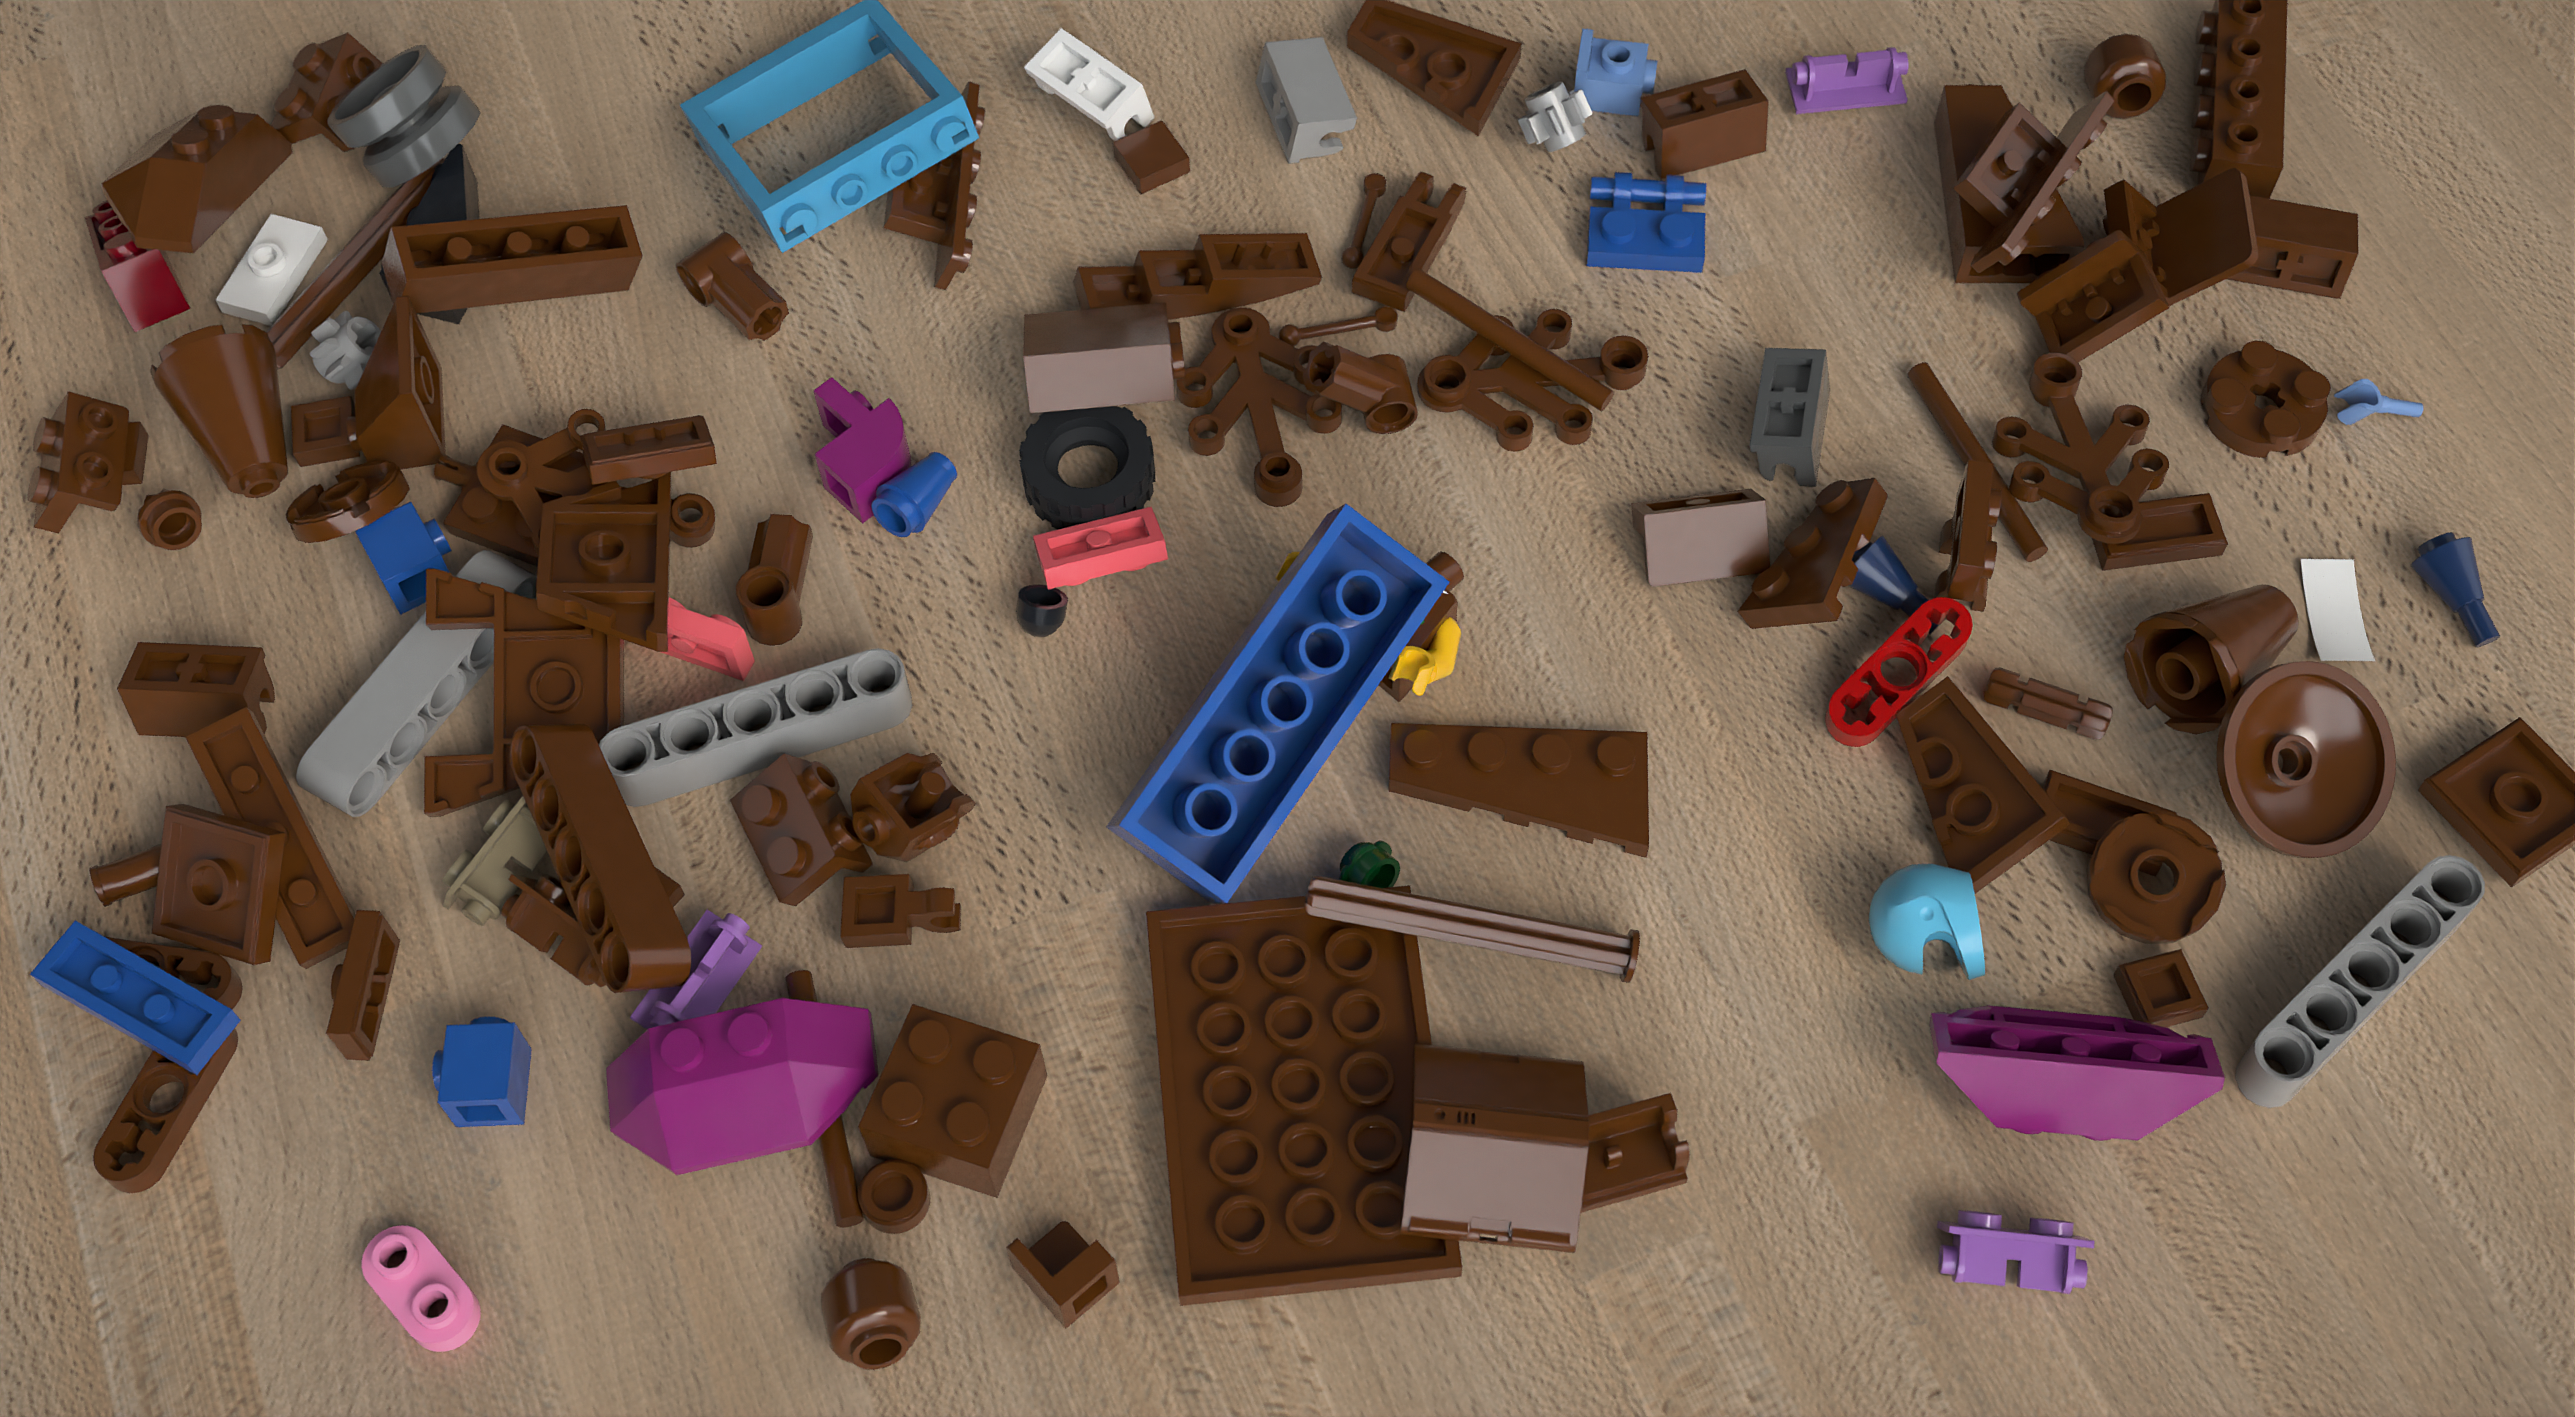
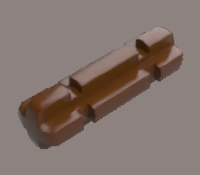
(2048, 703)

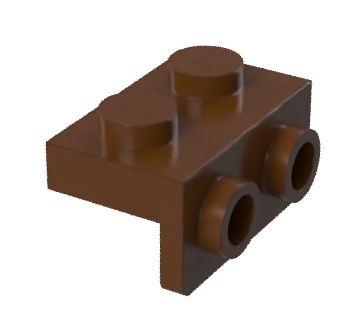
(319, 83)
(2094, 297)
(79, 460)
(799, 827)

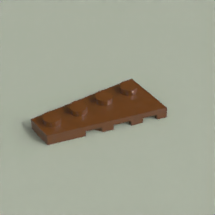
(1546, 776)

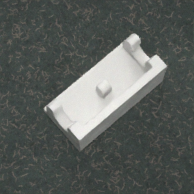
(1090, 84)

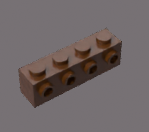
(2241, 92)
(512, 258)

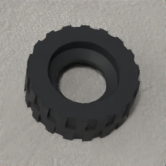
(1069, 429)

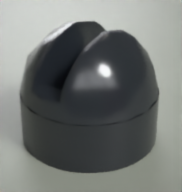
(1041, 609)

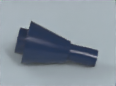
(2453, 575)
(1886, 578)

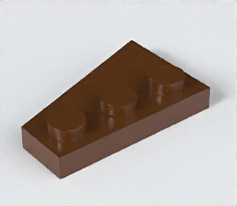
(1436, 58)
(1817, 558)
(1976, 789)

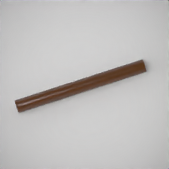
(1510, 339)
(1969, 448)
(833, 1141)

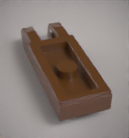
(1407, 242)

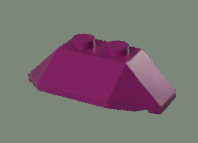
(2074, 1070)
(740, 1082)

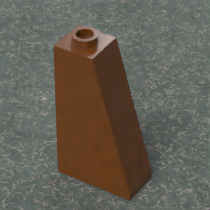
(1961, 127)

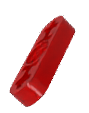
(1916, 629)

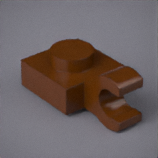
(886, 907)

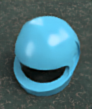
(1924, 906)

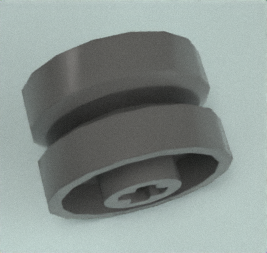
(404, 116)

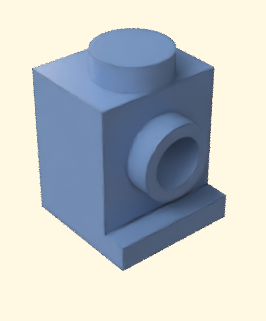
(1614, 74)

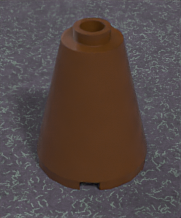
(229, 404)
(2205, 652)

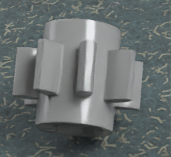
(1555, 116)
(344, 348)

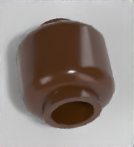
(2129, 72)
(870, 1313)

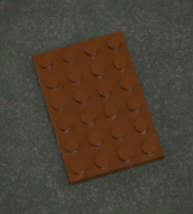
(1288, 1099)

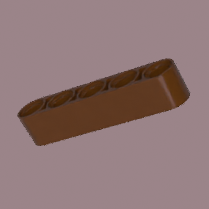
(600, 858)

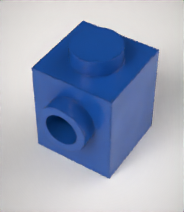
(402, 551)
(483, 1073)

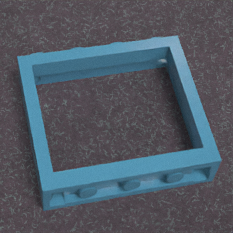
(799, 74)

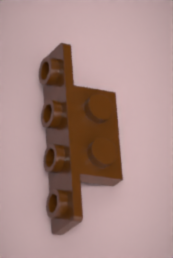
(2020, 169)
(939, 202)

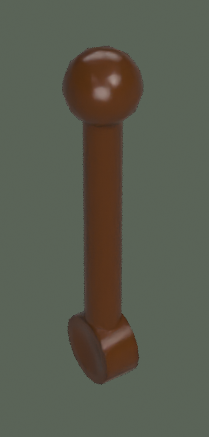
(1373, 187)
(1384, 320)

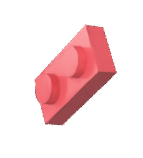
(1100, 548)
(708, 641)

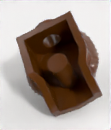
(907, 807)

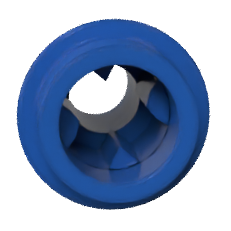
(912, 496)

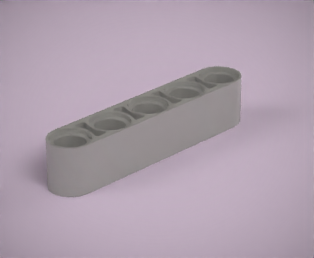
(405, 701)
(780, 704)
(2346, 1003)

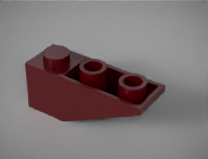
(137, 276)

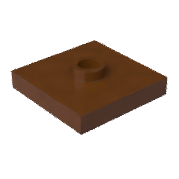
(2509, 800)
(218, 883)

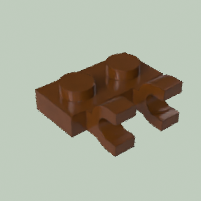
(1969, 538)

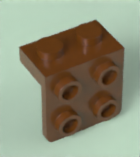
(2191, 237)

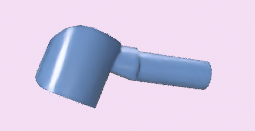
(2366, 399)

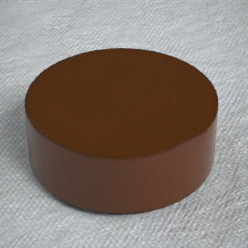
(894, 1196)

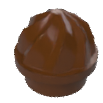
(170, 519)

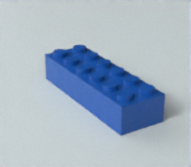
(1278, 705)

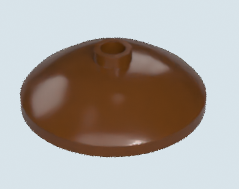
(2333, 756)

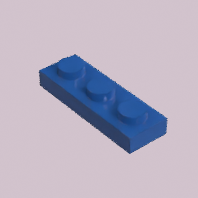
(136, 997)

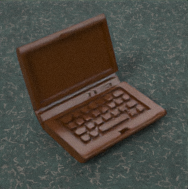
(1496, 1148)

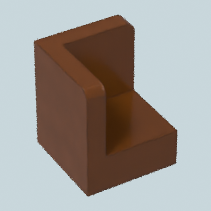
(1065, 1271)

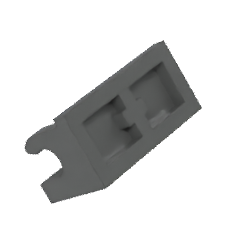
(1791, 412)

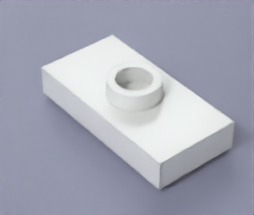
(271, 270)

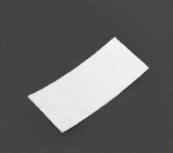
(2335, 610)

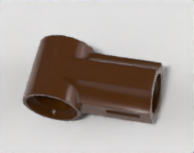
(726, 278)
(1370, 385)
(775, 579)

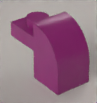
(866, 449)

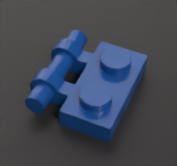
(1646, 237)

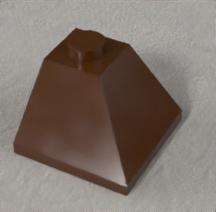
(400, 396)

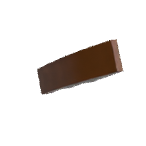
(1213, 277)

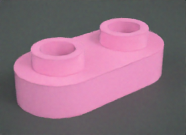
(418, 1284)

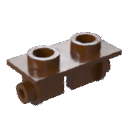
(541, 916)

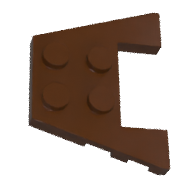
(542, 676)

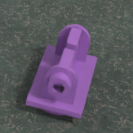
(1836, 84)
(718, 961)
(2043, 1252)

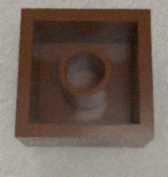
(954, 1100)

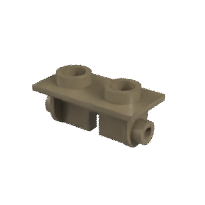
(483, 878)

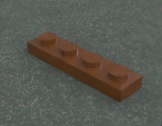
(255, 790)

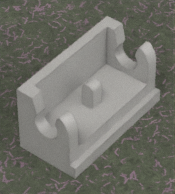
(1304, 97)

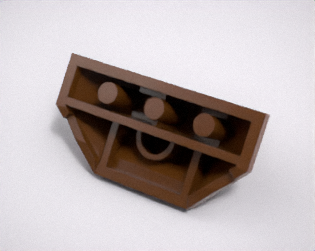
(193, 177)

